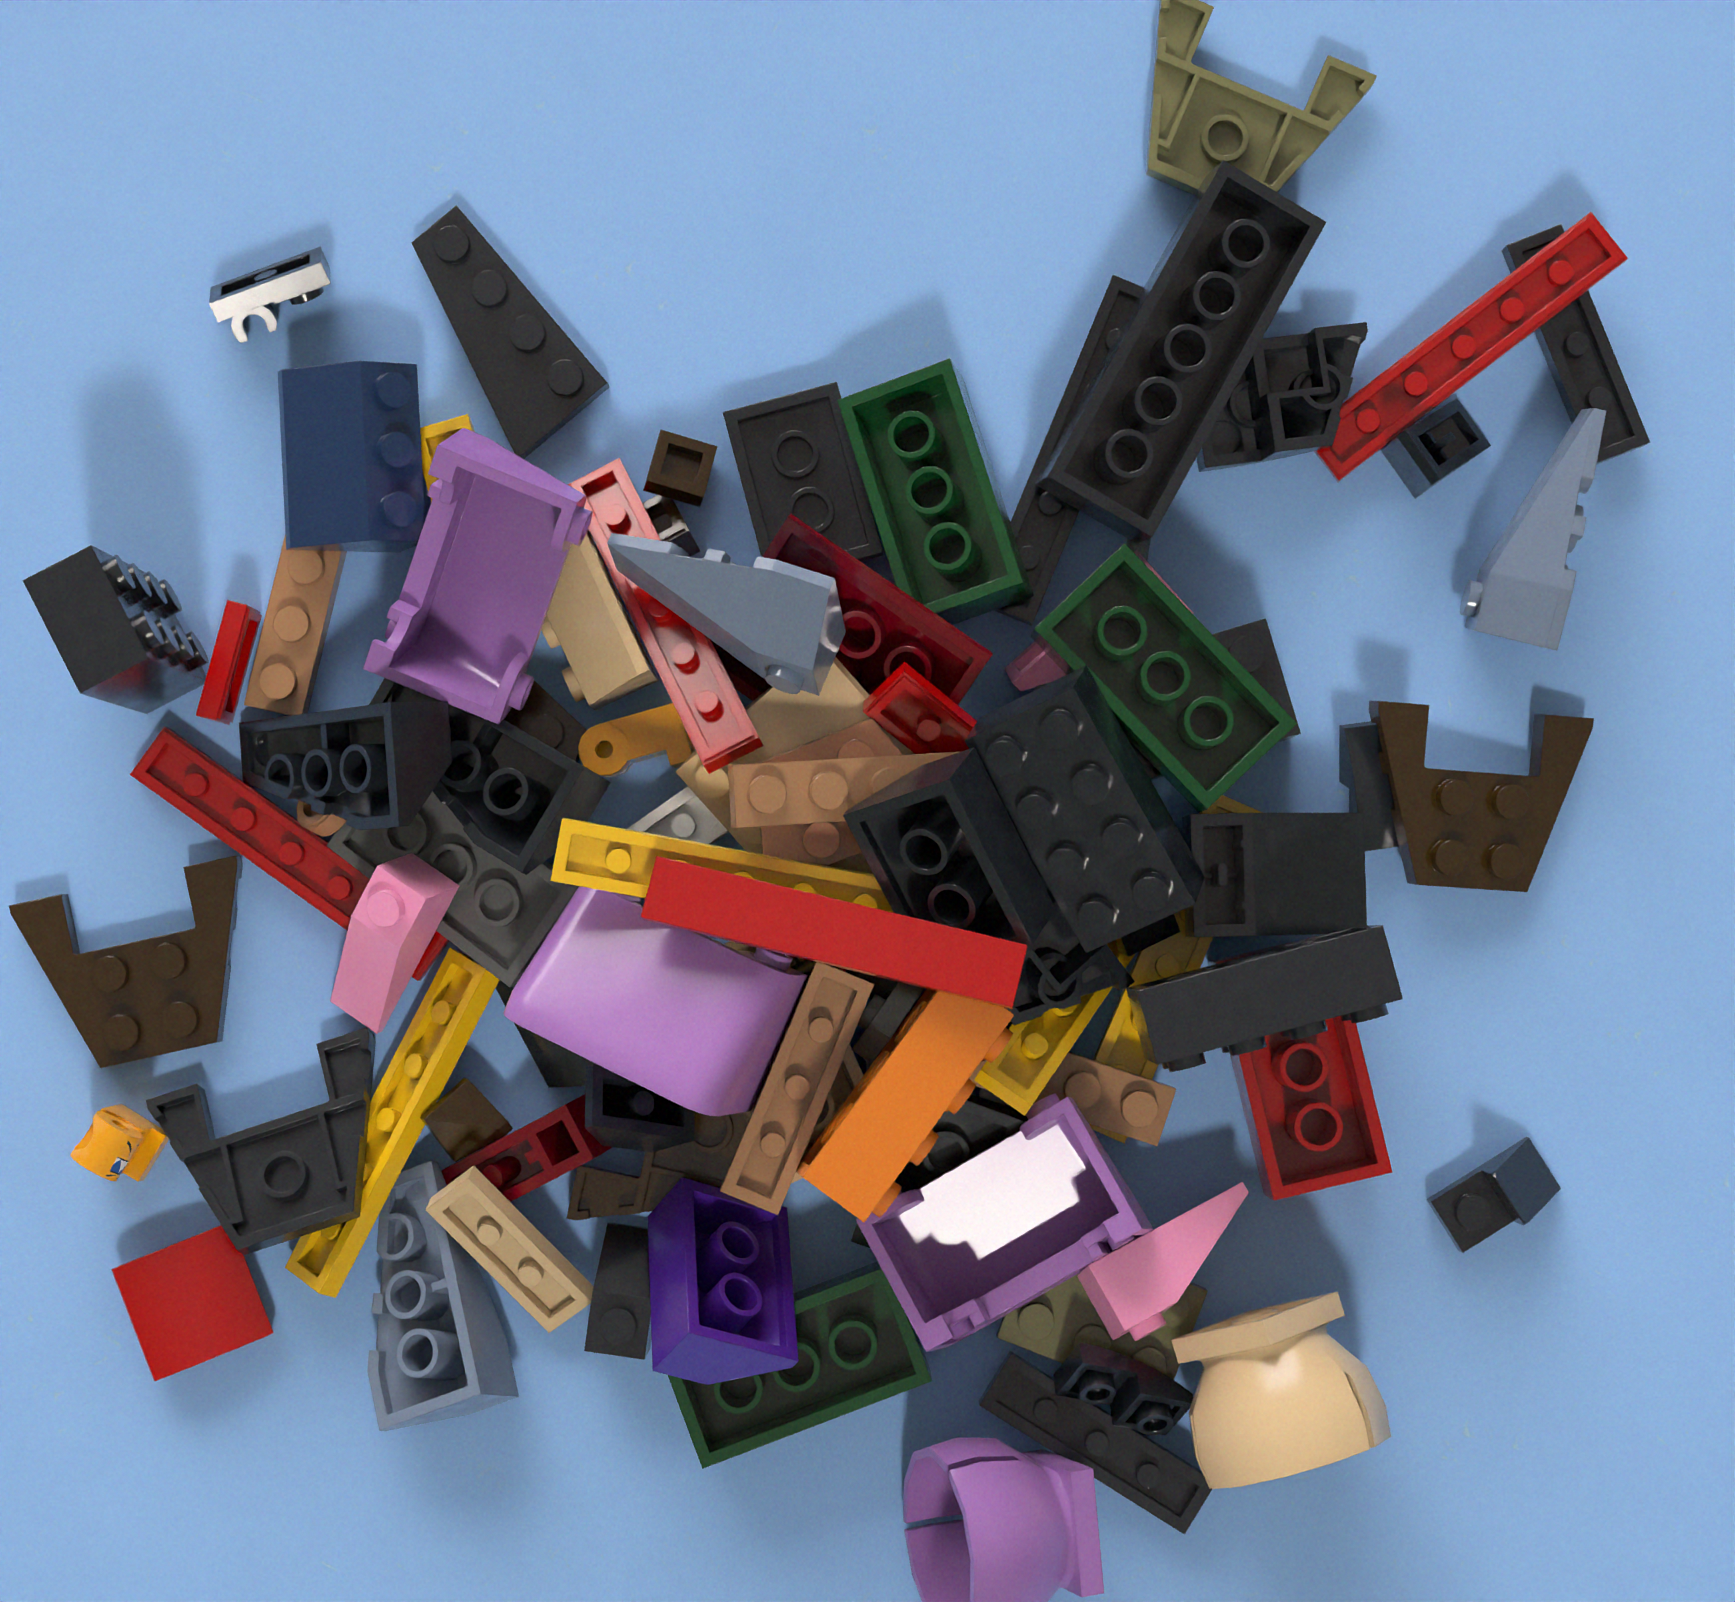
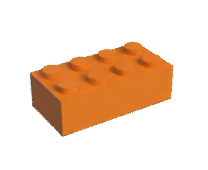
(901, 1100)

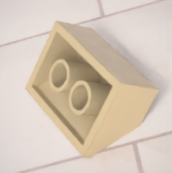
(595, 632)

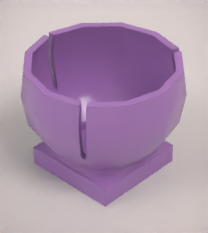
(1022, 1526)

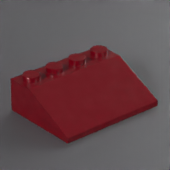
(879, 621)

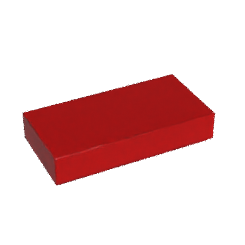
(229, 663)

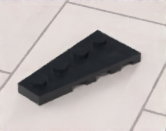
(513, 344)

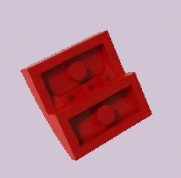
(191, 1302)

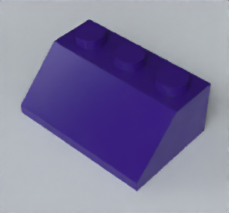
(719, 1286)

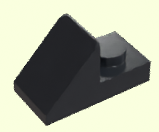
(1494, 1195)

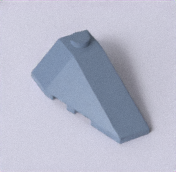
(1524, 580)
(766, 615)
(437, 1326)

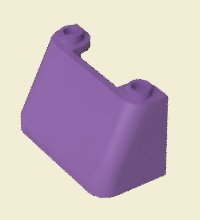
(480, 578)
(658, 1003)
(1004, 1225)

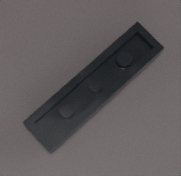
(1584, 360)
(1086, 1435)

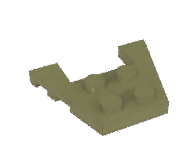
(1211, 119)

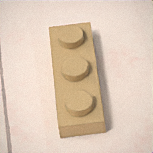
(511, 1249)

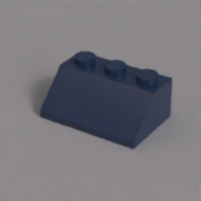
(351, 457)

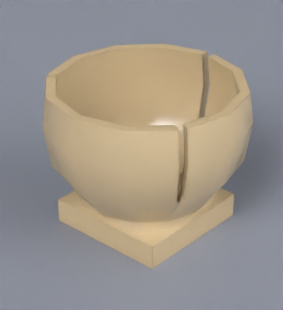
(1278, 1394)

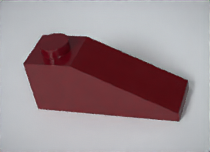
(534, 1152)

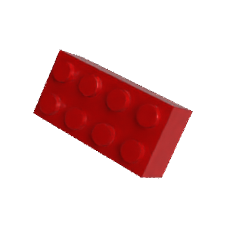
(1310, 1109)

